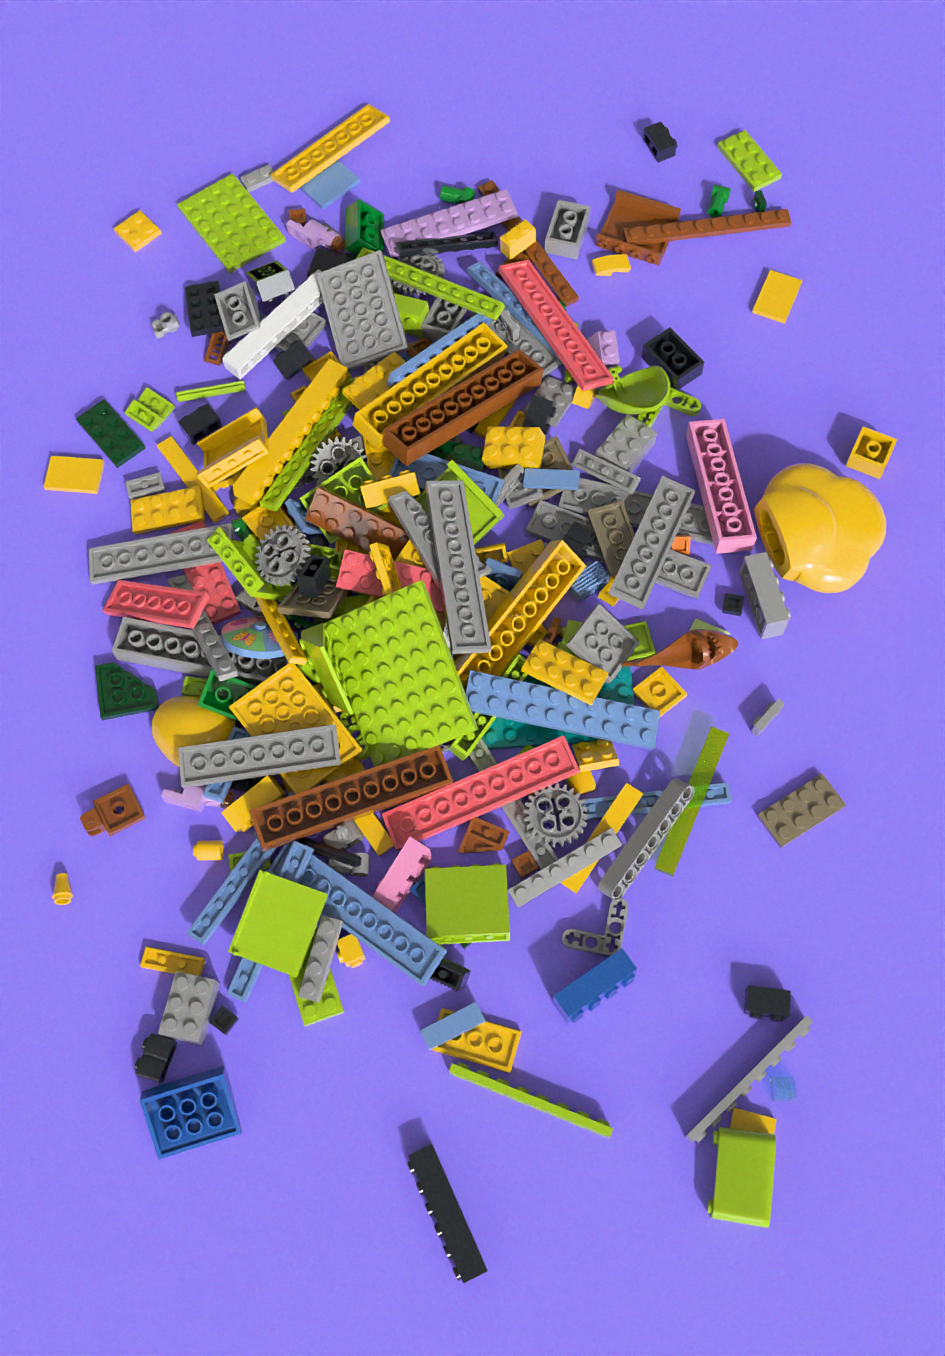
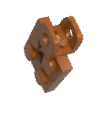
(103, 817)

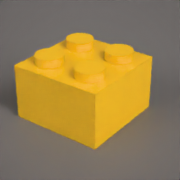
(871, 452)

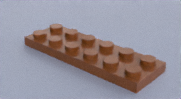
(355, 522)

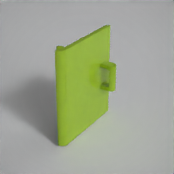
(278, 923)

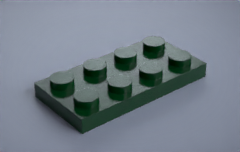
(110, 433)

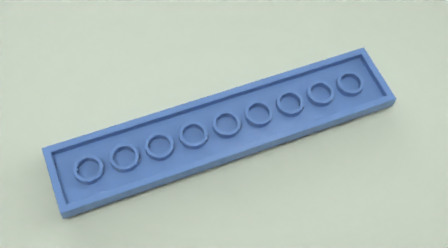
(561, 711)
(369, 919)

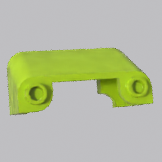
(743, 1177)

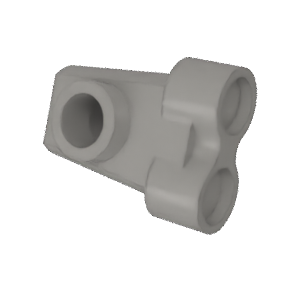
(166, 324)

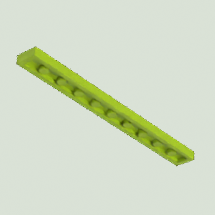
(441, 288)
(300, 460)

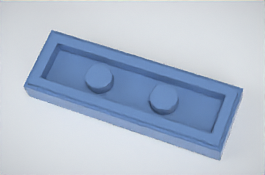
(551, 479)
(452, 1026)

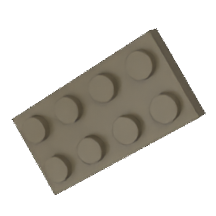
(612, 533)
(801, 810)

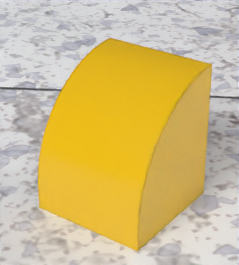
(584, 398)
(582, 783)

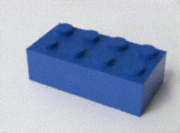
(594, 986)

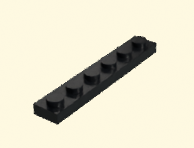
(446, 244)

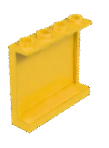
(233, 447)

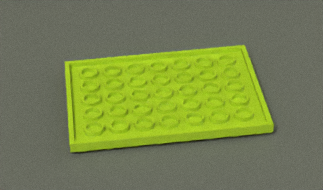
(400, 675)

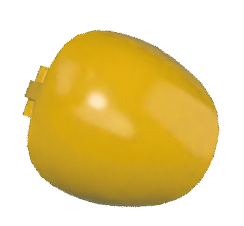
(184, 724)

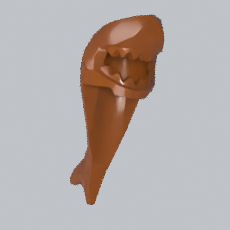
(691, 651)

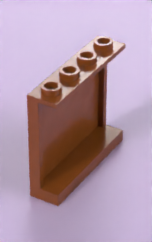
(636, 211)

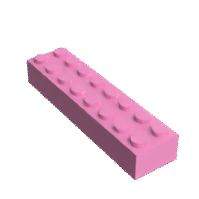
(720, 486)

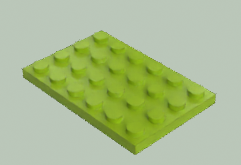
(231, 223)

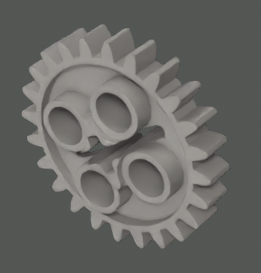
(426, 263)
(325, 455)
(282, 555)
(572, 812)

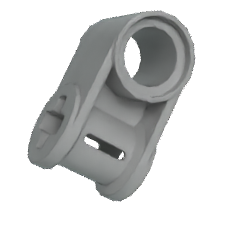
(249, 603)

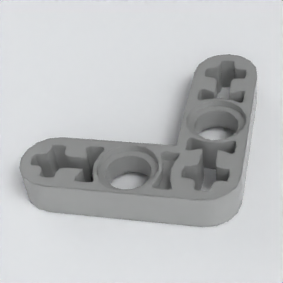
(602, 940)

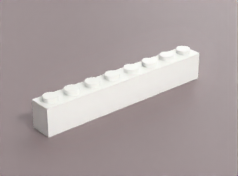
(274, 327)

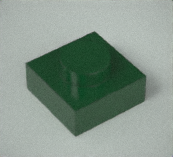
(759, 202)

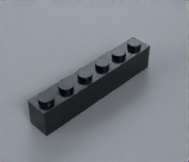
(448, 1214)

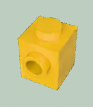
(350, 951)

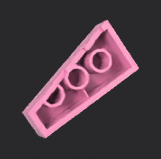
(403, 874)

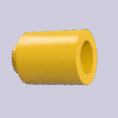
(209, 850)

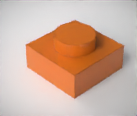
(682, 544)

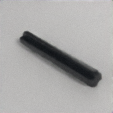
(331, 852)

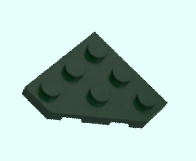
(122, 693)

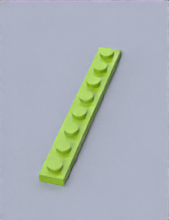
(539, 1102)

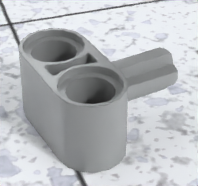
(344, 836)

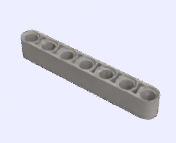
(646, 839)

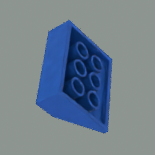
(190, 1112)

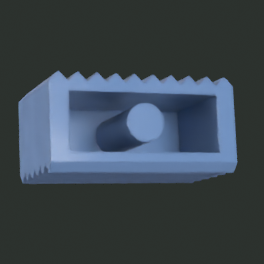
(589, 581)

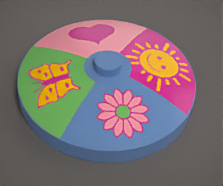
(252, 638)

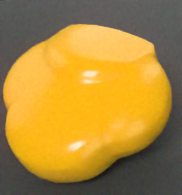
(819, 527)

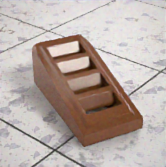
(212, 346)

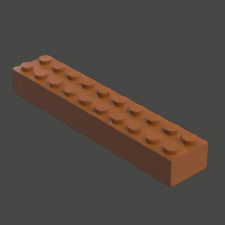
(462, 407)
(350, 798)

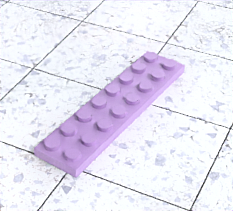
(452, 220)

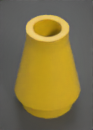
(62, 891)

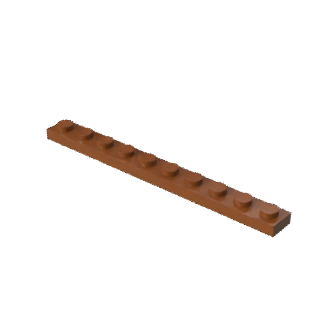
(707, 227)
(539, 258)

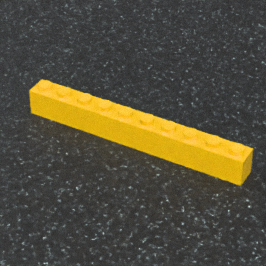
(291, 431)

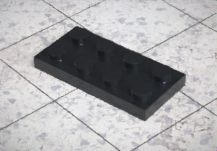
(203, 308)

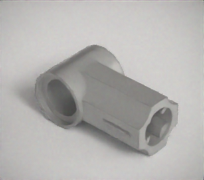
(360, 871)

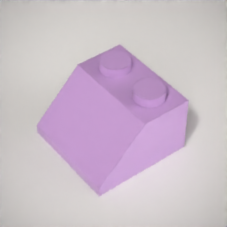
(606, 347)

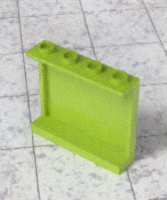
(482, 510)
(241, 560)
(467, 904)

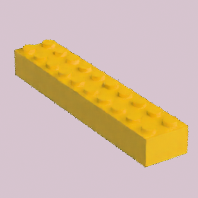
(443, 372)
(524, 610)

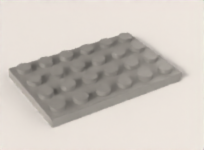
(362, 311)

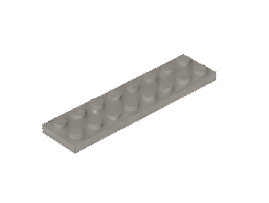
(652, 542)
(154, 555)
(259, 756)

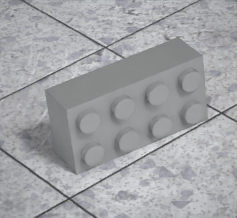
(764, 595)

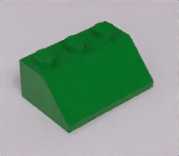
(363, 228)
(220, 695)

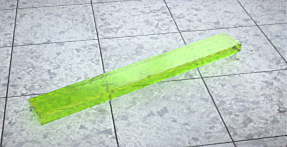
(700, 780)

